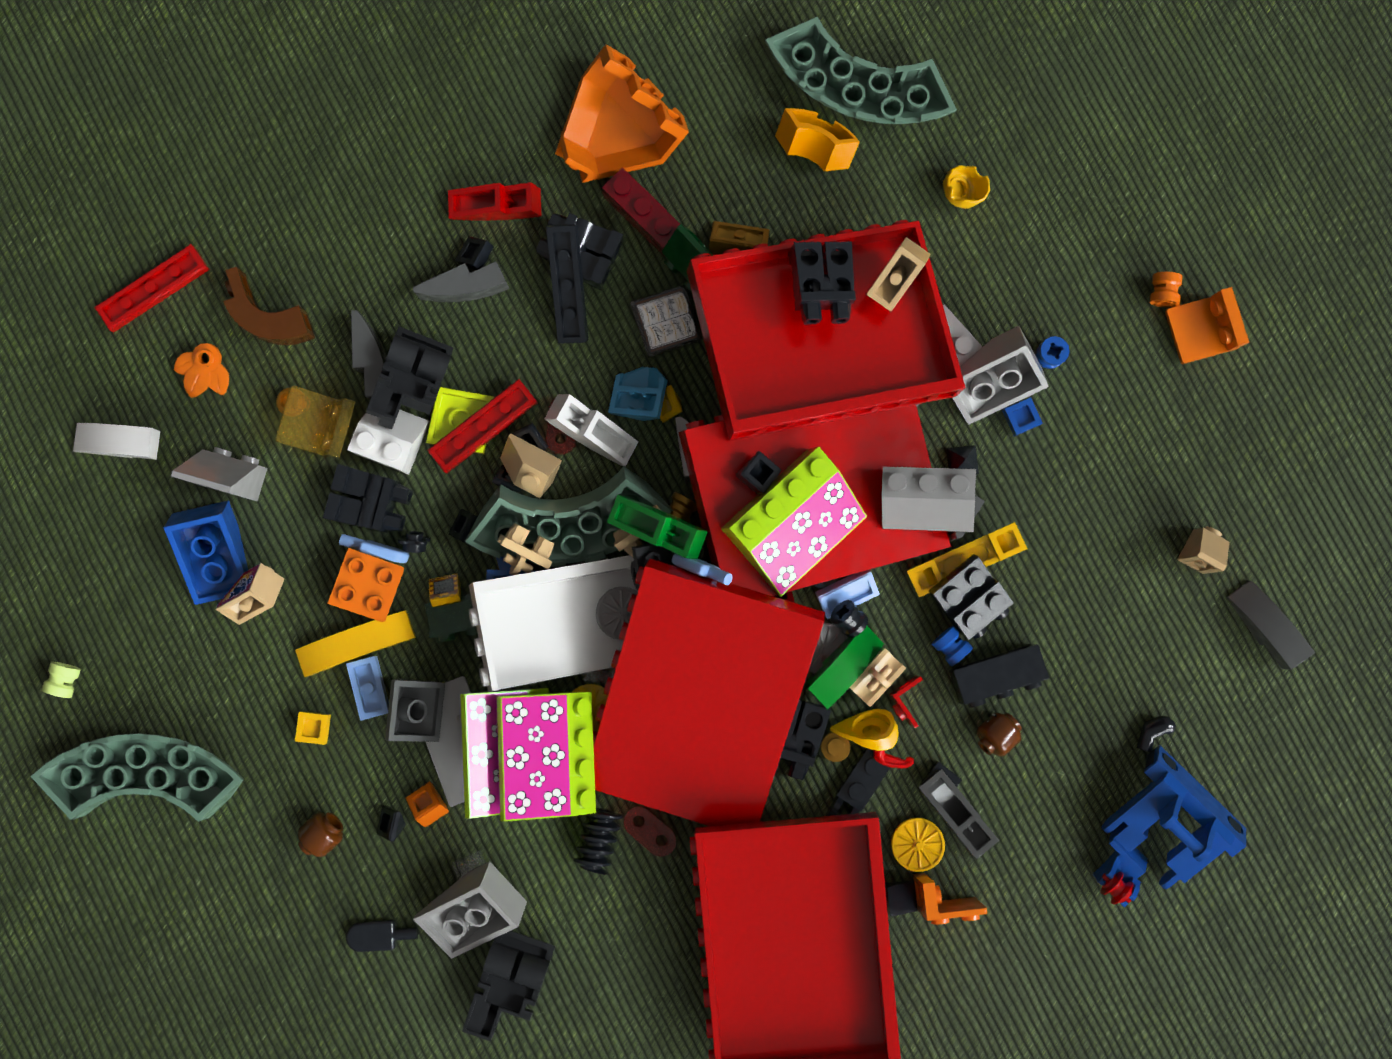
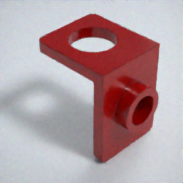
(899, 707)

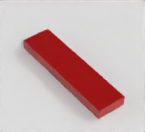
(152, 288)
(482, 426)

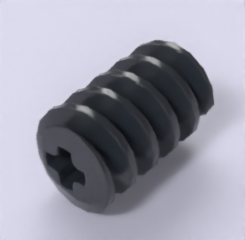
(598, 840)

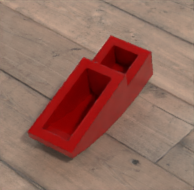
(495, 202)

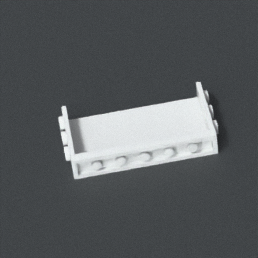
(545, 622)

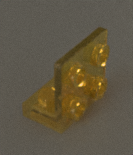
(315, 422)

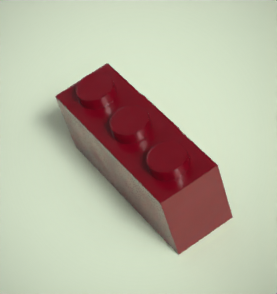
(640, 209)

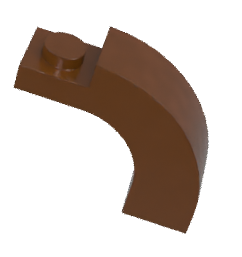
(277, 328)

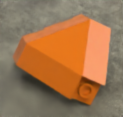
(618, 121)

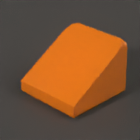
(426, 805)

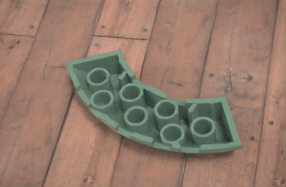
(856, 85)
(573, 524)
(140, 766)

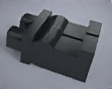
(597, 248)
(823, 280)
(376, 504)
(805, 740)

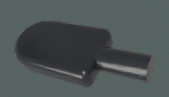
(377, 935)

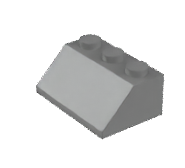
(928, 499)

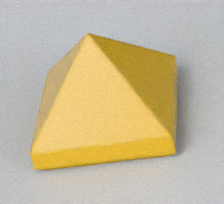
(671, 404)

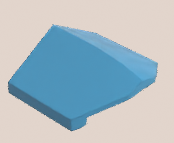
(638, 394)

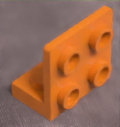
(1207, 327)
(366, 585)
(938, 911)

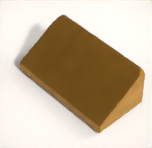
(730, 236)

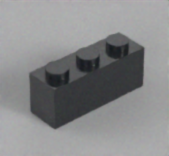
(999, 675)

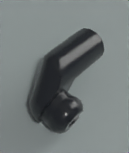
(1154, 728)

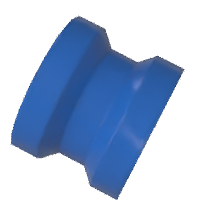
(1046, 355)

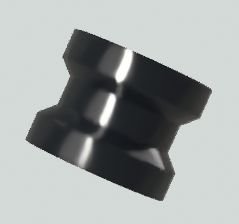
(849, 618)

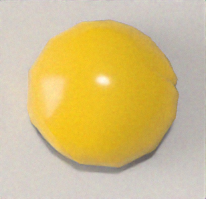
(965, 186)

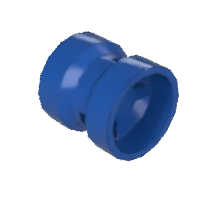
(952, 645)

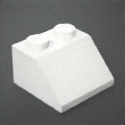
(387, 446)

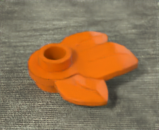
(201, 374)

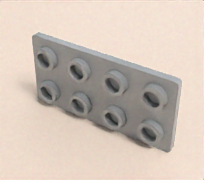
(448, 752)

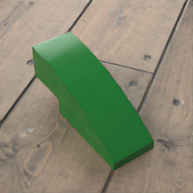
(657, 527)
(843, 667)

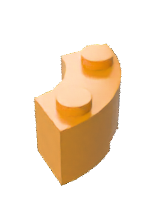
(817, 140)

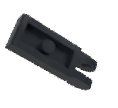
(859, 784)

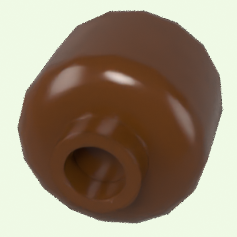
(999, 734)
(320, 834)

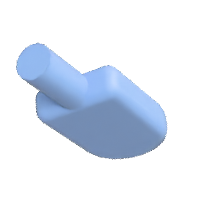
(374, 549)
(702, 568)

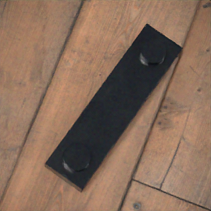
(567, 283)

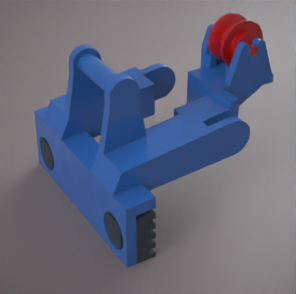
(1162, 800)

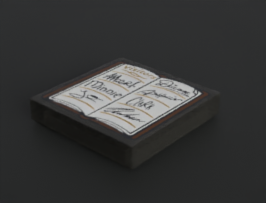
(666, 321)

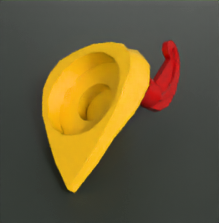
(876, 731)

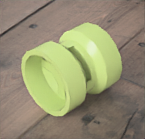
(61, 679)

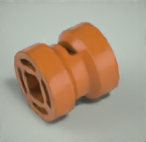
(1166, 289)

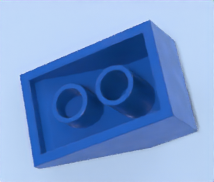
(207, 550)

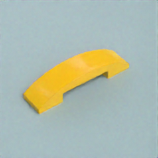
(989, 548)
(354, 643)

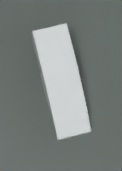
(591, 429)
(116, 440)

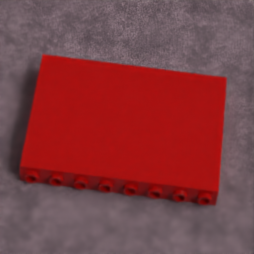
(796, 375)
(855, 446)
(702, 696)
(796, 939)

